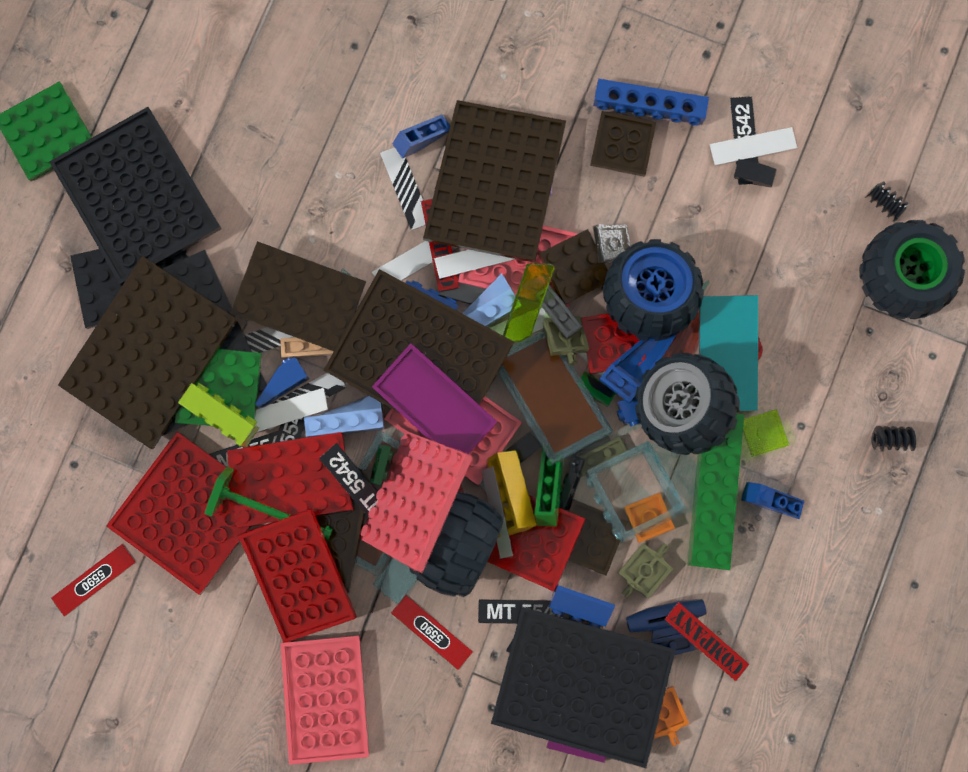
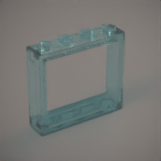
(661, 476)

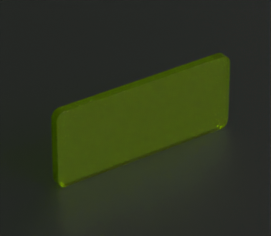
(528, 301)

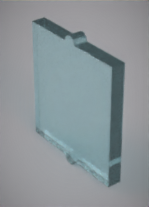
(395, 580)

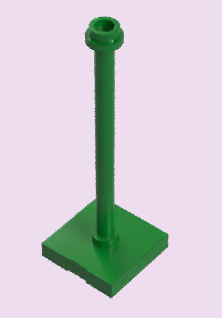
(222, 492)

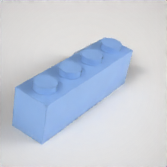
(492, 303)
(351, 418)

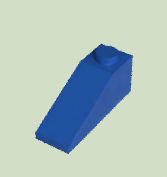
(421, 135)
(285, 379)

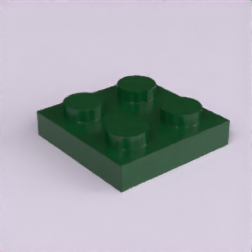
(382, 456)

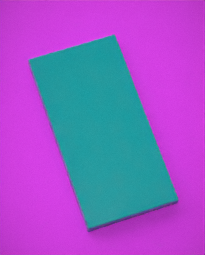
(731, 339)

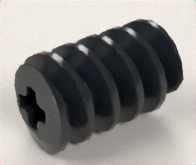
(887, 200)
(894, 436)

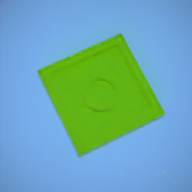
(764, 433)

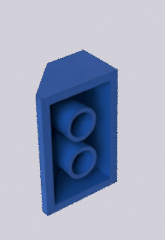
(581, 606)

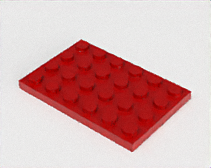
(287, 479)
(297, 575)

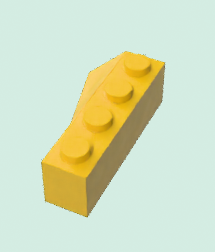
(512, 492)

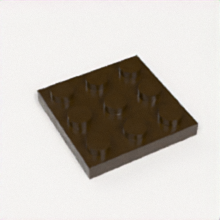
(623, 143)
(575, 266)
(596, 541)

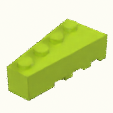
(219, 415)

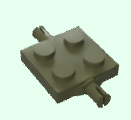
(560, 345)
(645, 570)

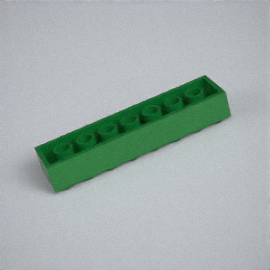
(716, 502)

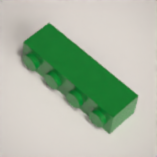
(548, 492)

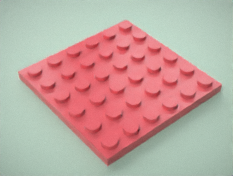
(415, 499)

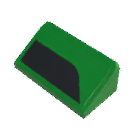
(598, 390)

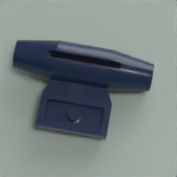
(663, 633)

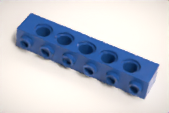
(660, 97)

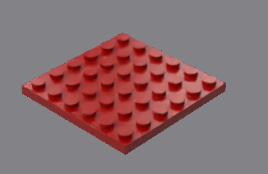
(168, 518)

